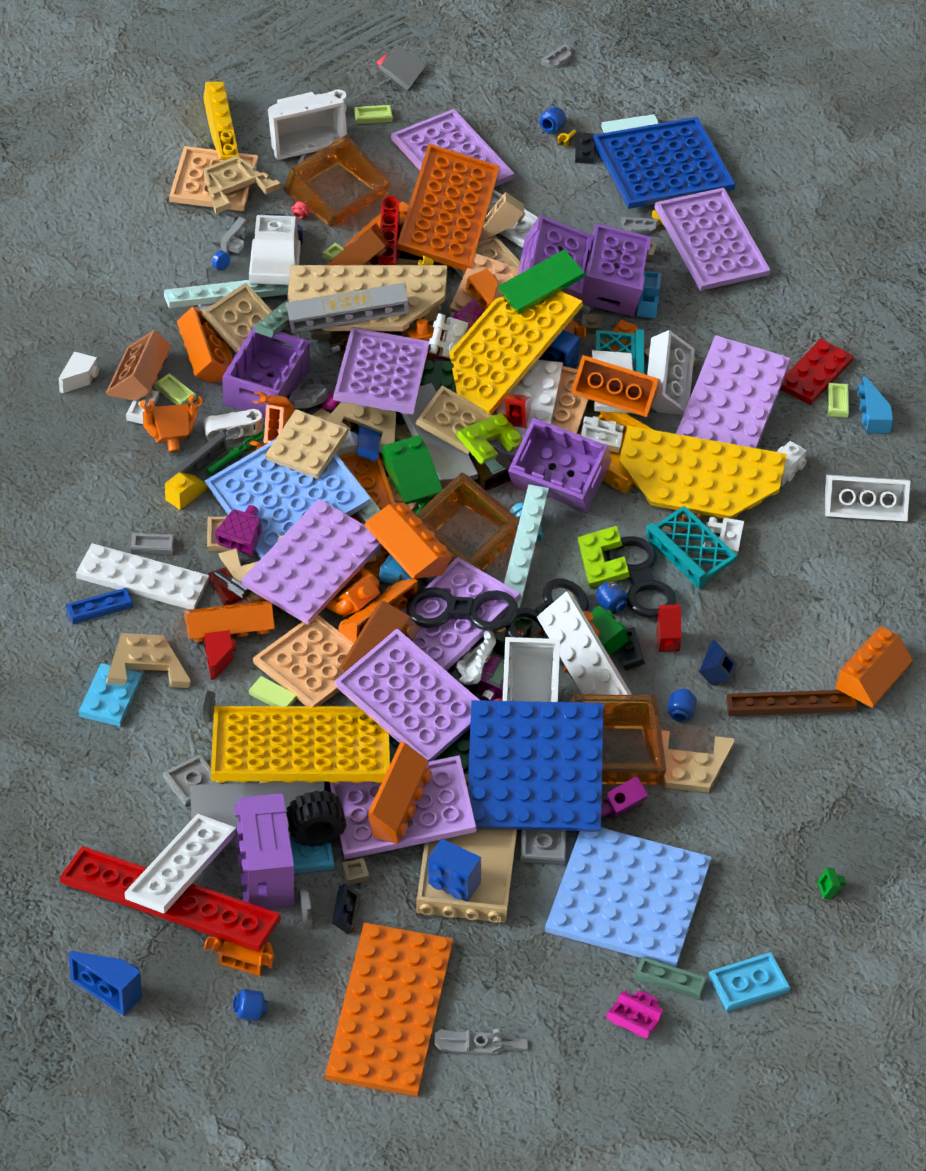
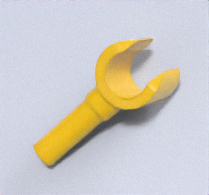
(564, 137)

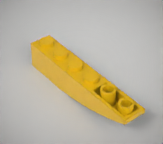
(220, 120)

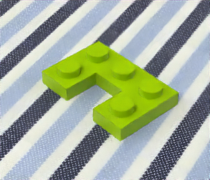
(477, 437)
(592, 550)

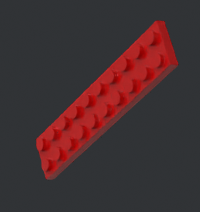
(195, 908)

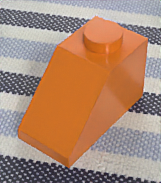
(482, 287)

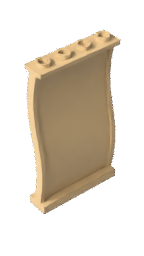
(492, 894)

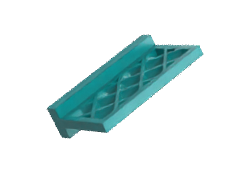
(636, 345)
(676, 554)

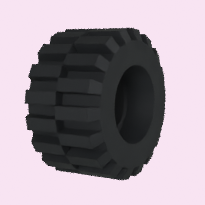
(316, 818)

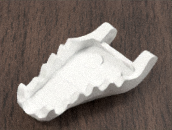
(473, 660)

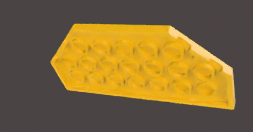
(506, 346)
(700, 472)

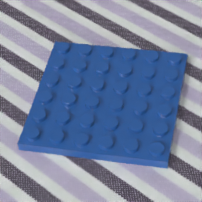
(662, 161)
(536, 765)

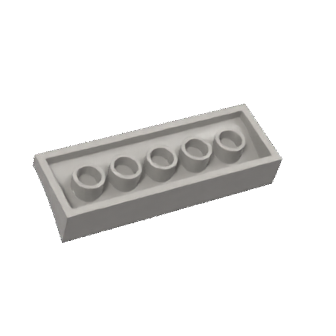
(446, 458)
(218, 800)

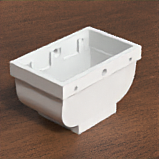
(305, 124)
(274, 250)
(531, 669)

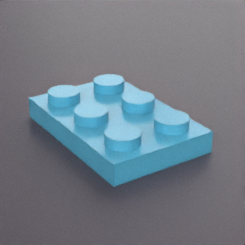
(107, 701)

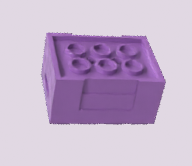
(550, 237)
(623, 284)
(258, 360)
(569, 451)
(265, 851)

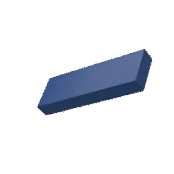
(368, 443)
(99, 605)

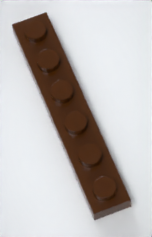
(789, 702)

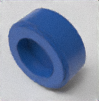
(221, 260)

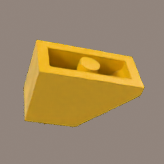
(183, 489)

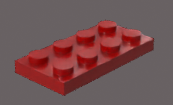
(815, 371)

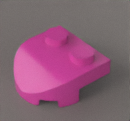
(636, 1013)

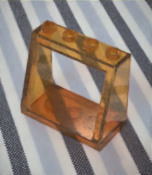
(353, 160)
(466, 492)
(632, 713)

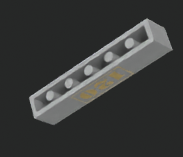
(347, 307)

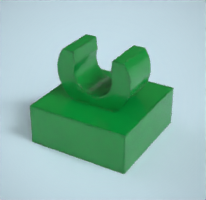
(830, 883)

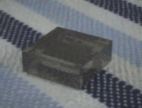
(208, 706)

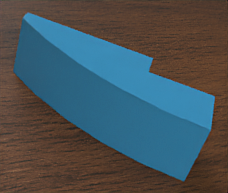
(649, 298)

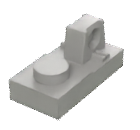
(232, 239)

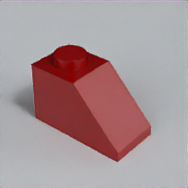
(518, 410)
(669, 628)
(218, 651)

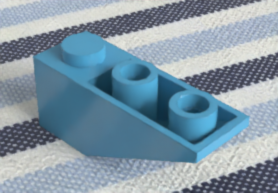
(876, 410)

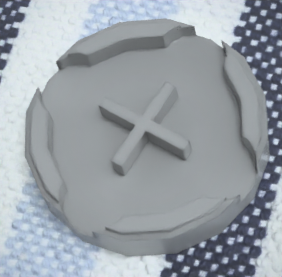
(309, 397)

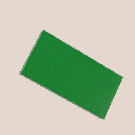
(541, 281)

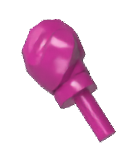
(329, 404)

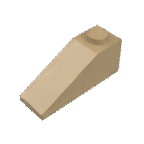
(502, 216)

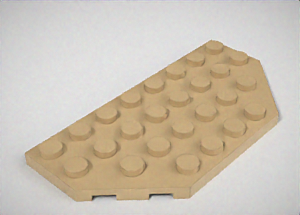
(423, 285)

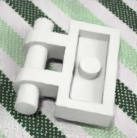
(453, 332)
(603, 432)
(730, 533)

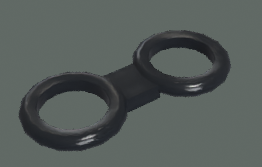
(642, 577)
(548, 600)
(462, 608)

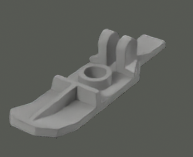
(467, 1042)

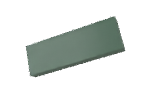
(670, 978)

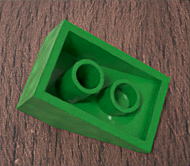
(411, 469)

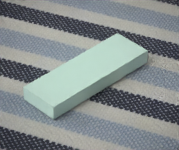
(628, 123)

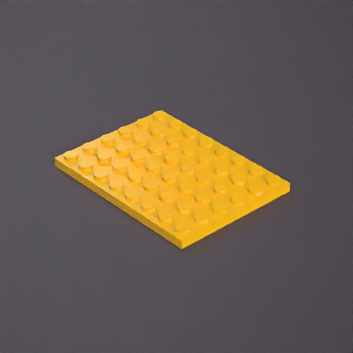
(297, 744)

